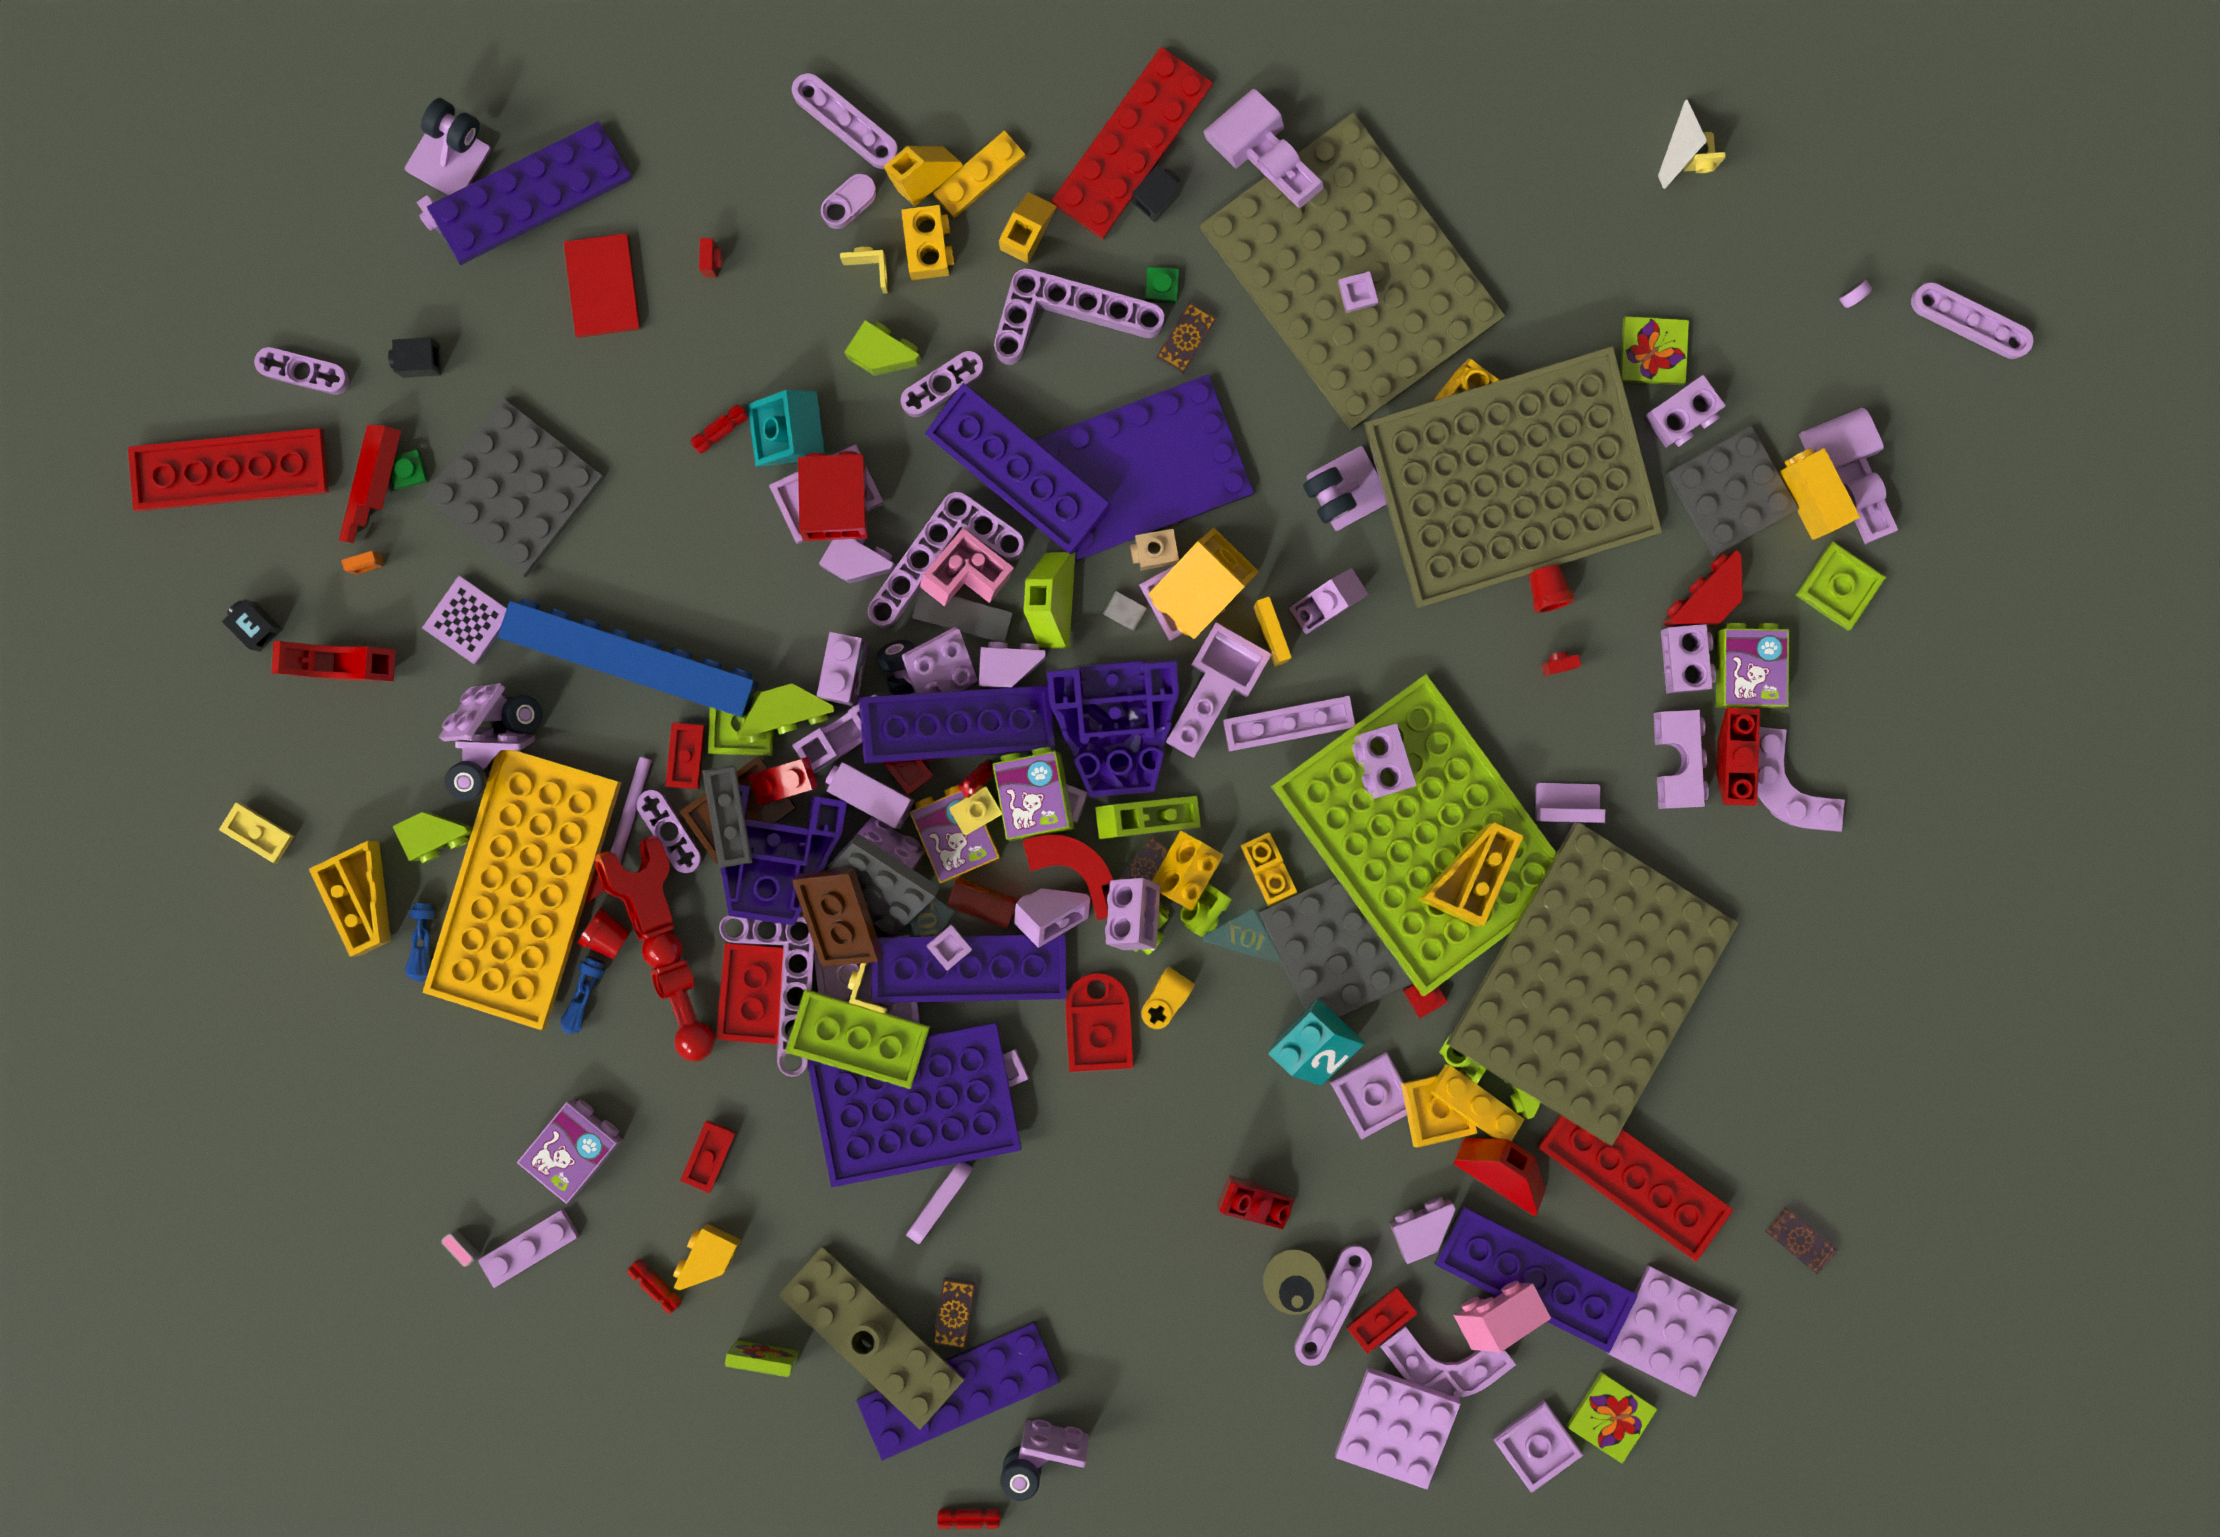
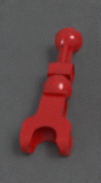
(661, 948)

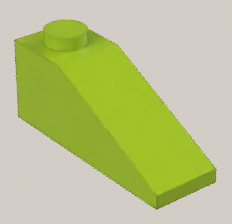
(1147, 817)

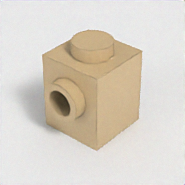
(1155, 549)

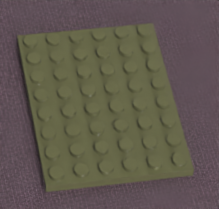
(1353, 226)
(1513, 477)
(1592, 983)

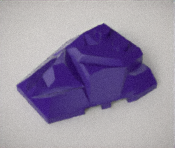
(1116, 721)

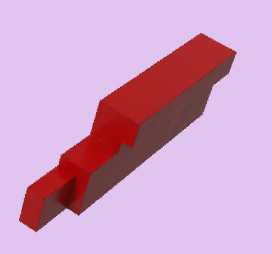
(370, 478)

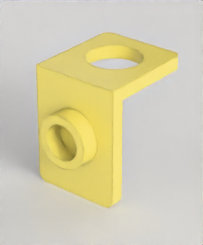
(1706, 162)
(866, 255)
(975, 811)
(855, 984)

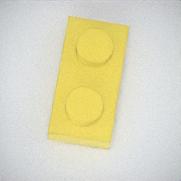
(256, 832)

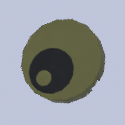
(1295, 1282)

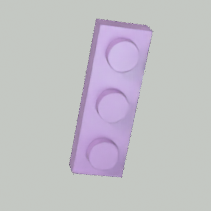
(528, 1248)

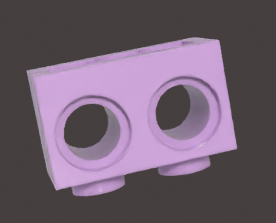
(1682, 408)
(1677, 659)
(1393, 759)
(1137, 914)

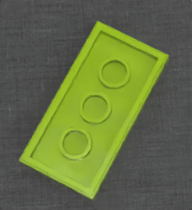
(857, 1039)

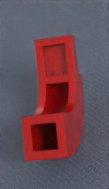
(333, 662)
(1070, 852)

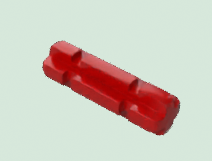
(719, 428)
(977, 779)
(654, 1286)
(968, 1519)

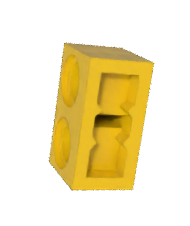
(921, 243)
(1187, 870)

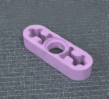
(278, 373)
(918, 391)
(663, 807)
(939, 1202)

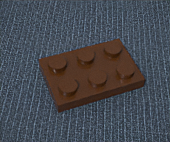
(698, 814)
(837, 917)

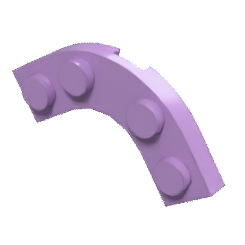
(1782, 798)
(1451, 1378)

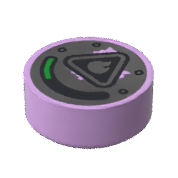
(1855, 293)

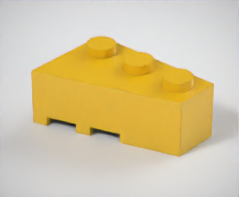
(1475, 875)
(356, 897)

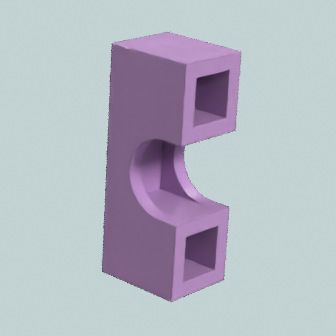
(1684, 733)
(832, 741)

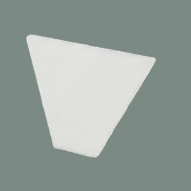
(1684, 144)

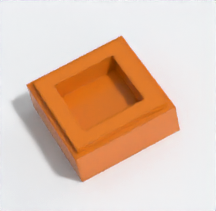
(363, 562)

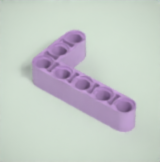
(1069, 307)
(924, 544)
(789, 979)

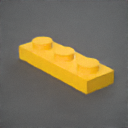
(979, 174)
(1476, 1104)

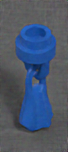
(419, 959)
(573, 1017)

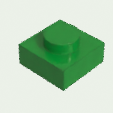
(1161, 285)
(408, 470)

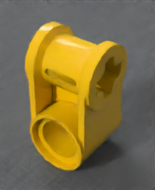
(1170, 993)

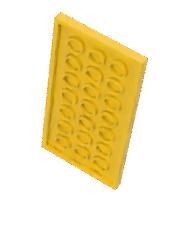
(521, 888)

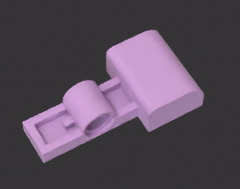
(1249, 133)
(1848, 443)
(1228, 665)

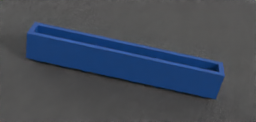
(628, 659)

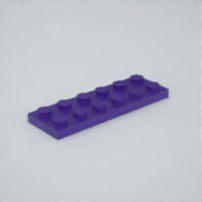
(529, 193)
(1018, 468)
(955, 724)
(992, 971)
(1572, 1294)
(994, 1376)

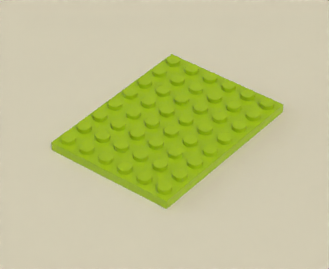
(1401, 842)

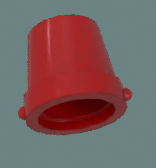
(1550, 589)
(604, 934)

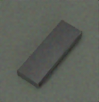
(965, 615)
(727, 816)

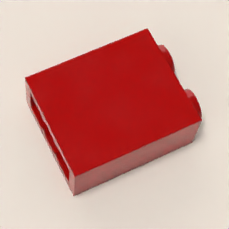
(832, 496)

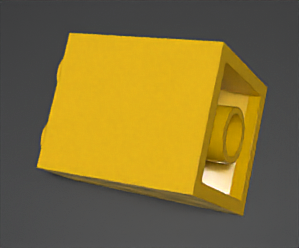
(1202, 583)

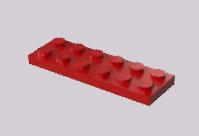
(1131, 143)
(228, 470)
(1640, 1185)

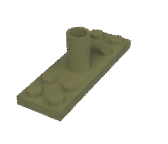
(898, 1364)

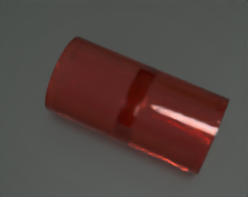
(982, 902)

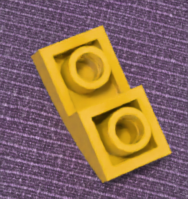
(1269, 869)

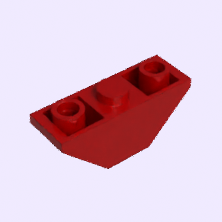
(1711, 596)
(1738, 756)
(1504, 1169)
(1254, 1202)

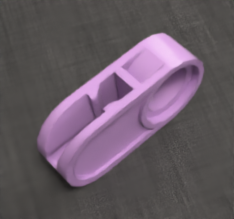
(854, 195)

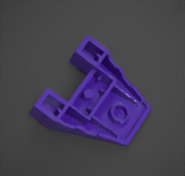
(778, 854)

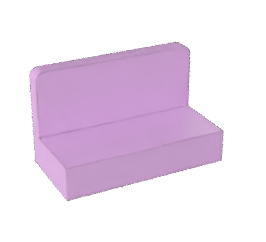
(1568, 803)

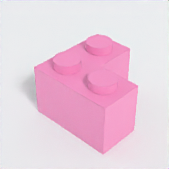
(966, 562)
(1503, 1320)

